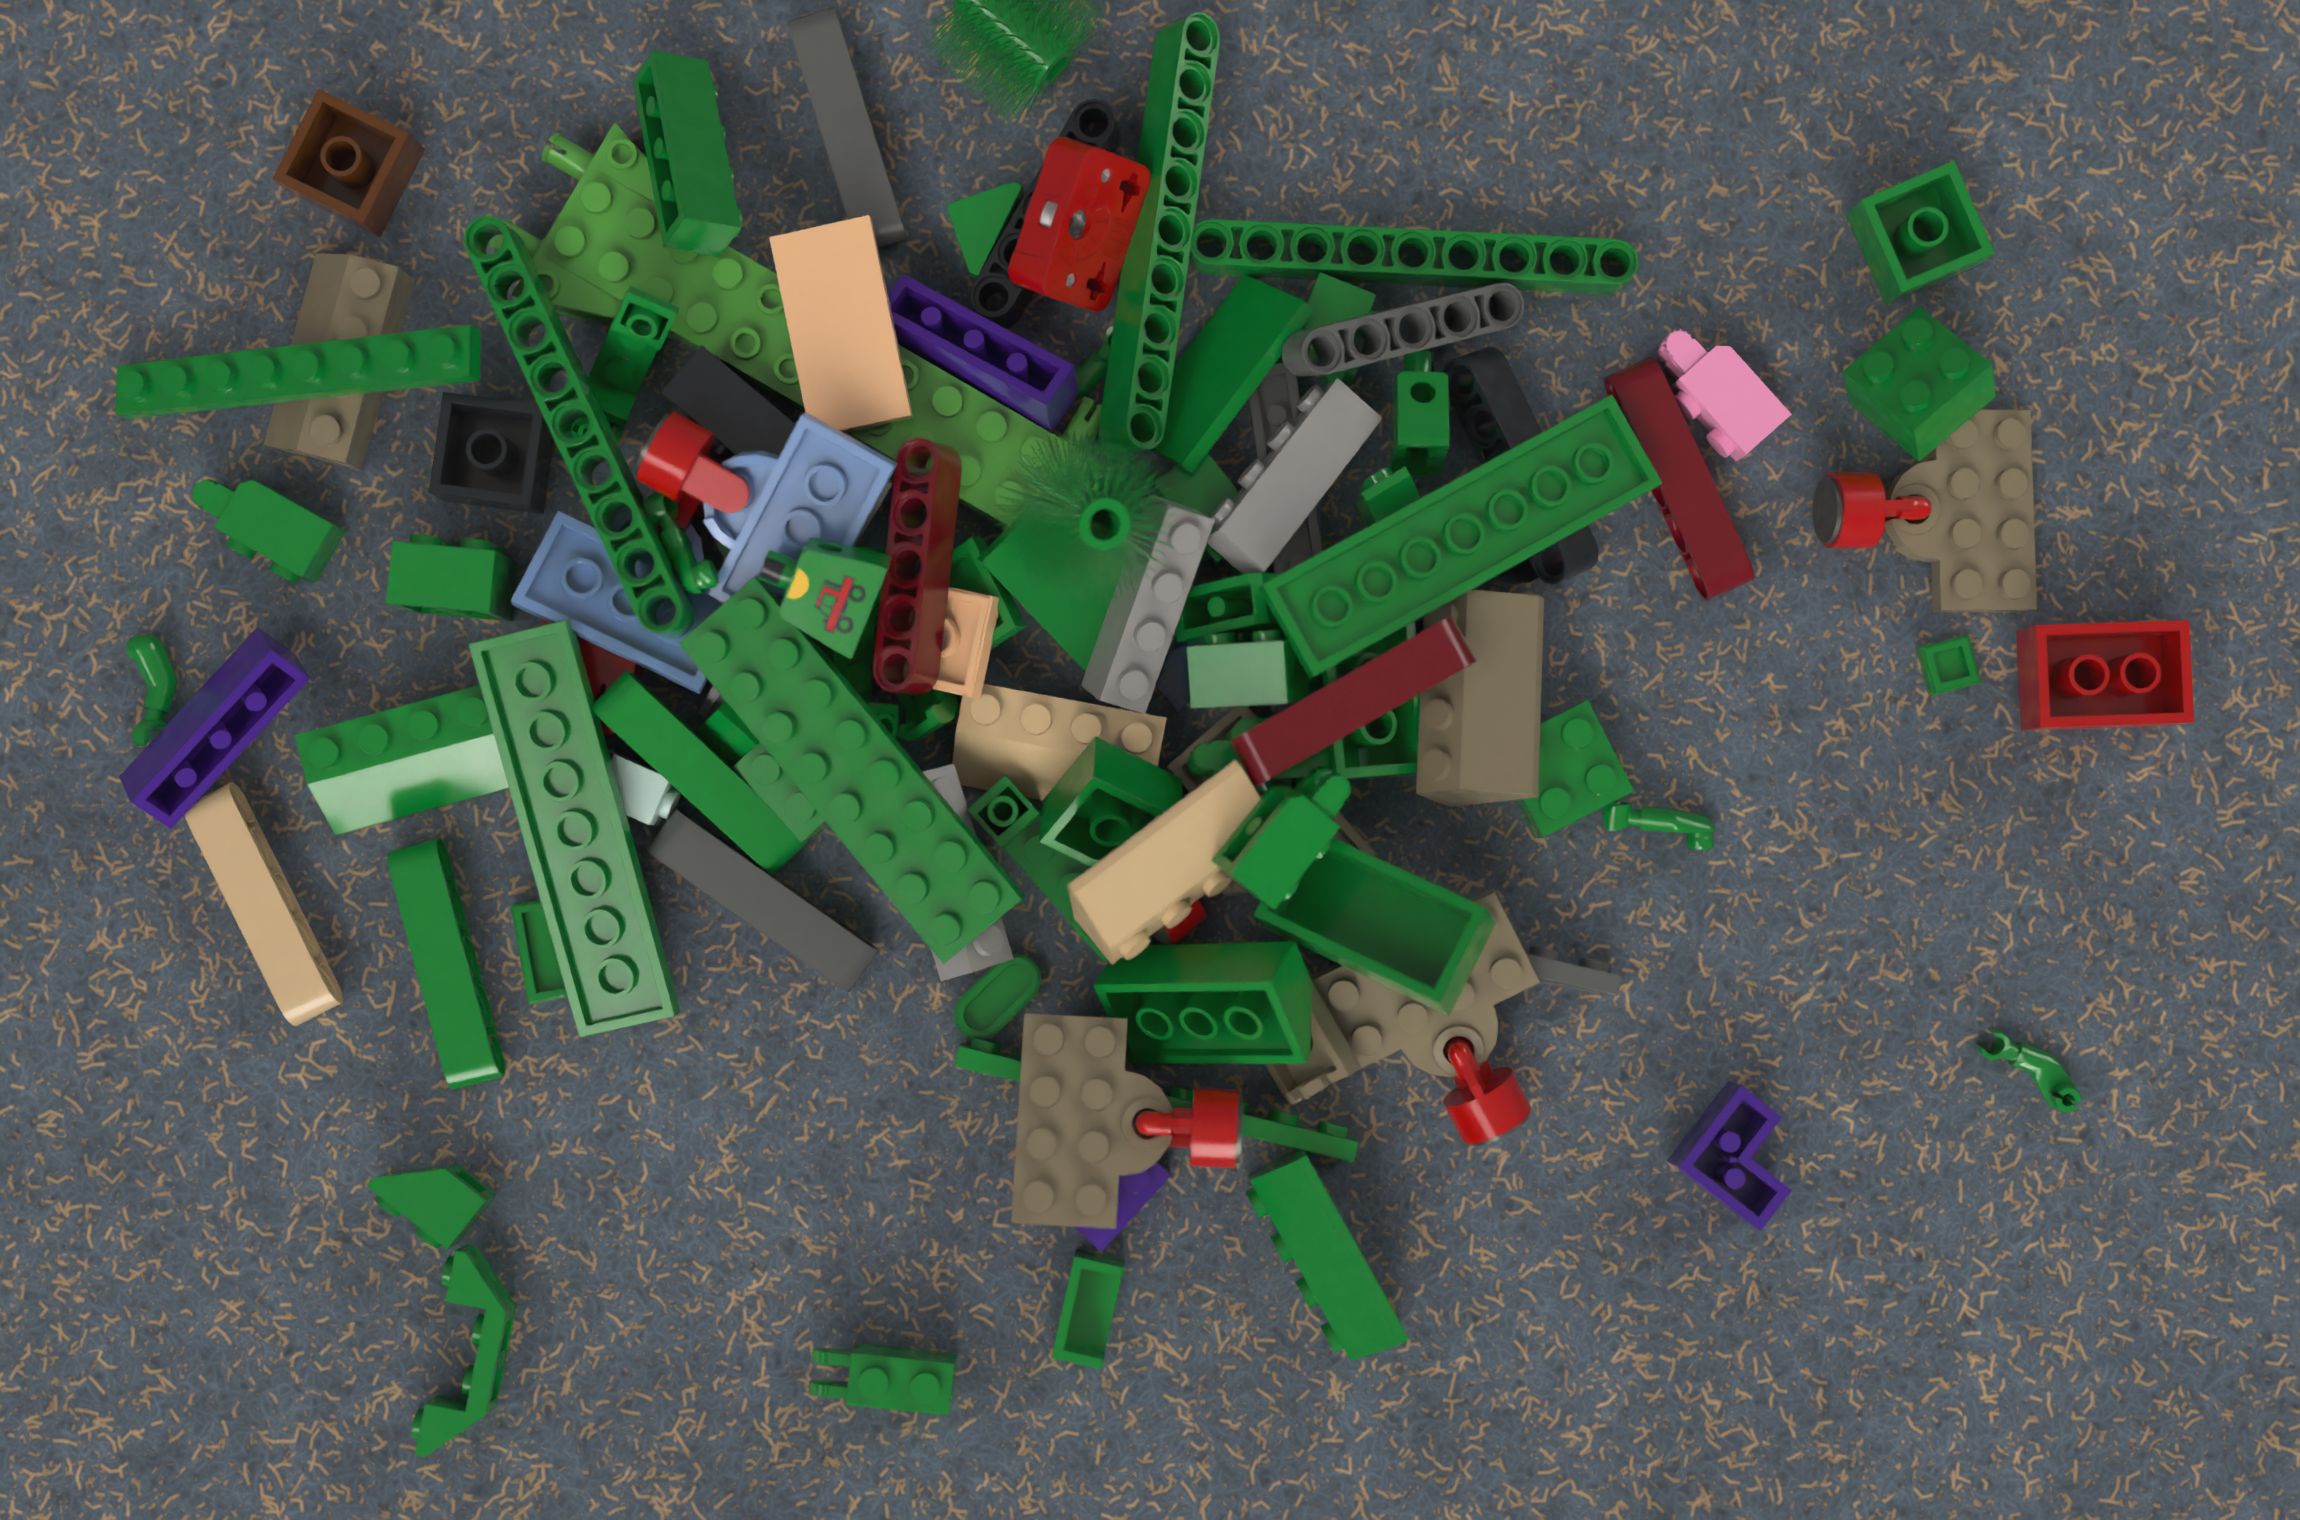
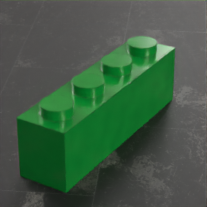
(686, 154)

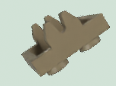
(1328, 1061)

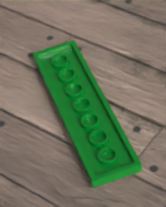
(1459, 536)
(851, 770)
(575, 828)

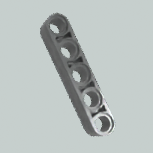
(845, 123)
(1424, 324)
(762, 900)

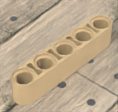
(263, 904)

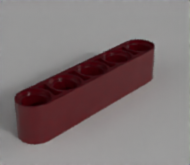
(1688, 491)
(906, 544)
(1353, 701)

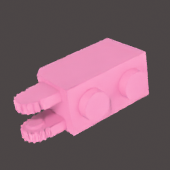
(1721, 394)

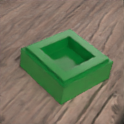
(1948, 665)

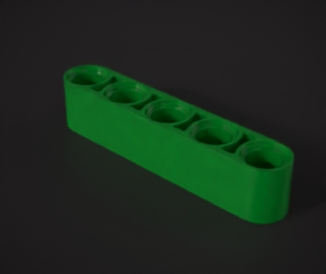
(696, 771)
(446, 964)

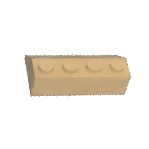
(1040, 737)
(1162, 867)

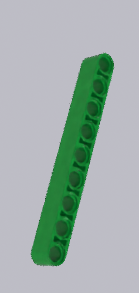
(1173, 153)
(1432, 244)
(560, 411)

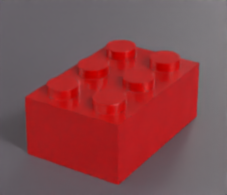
(2105, 675)

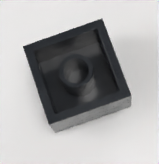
(491, 453)

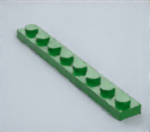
(299, 372)
(1278, 1128)

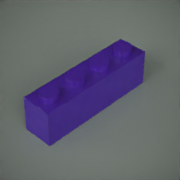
(982, 353)
(213, 728)

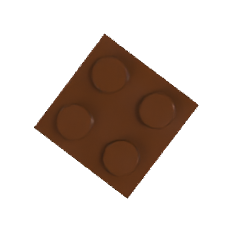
(349, 163)

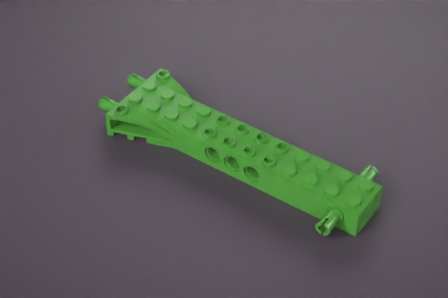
(736, 311)

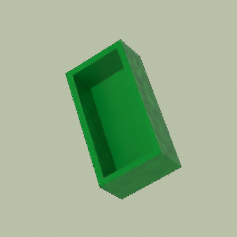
(1384, 925)

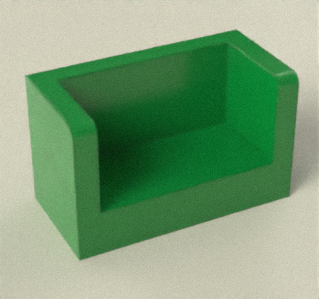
(1088, 1309)

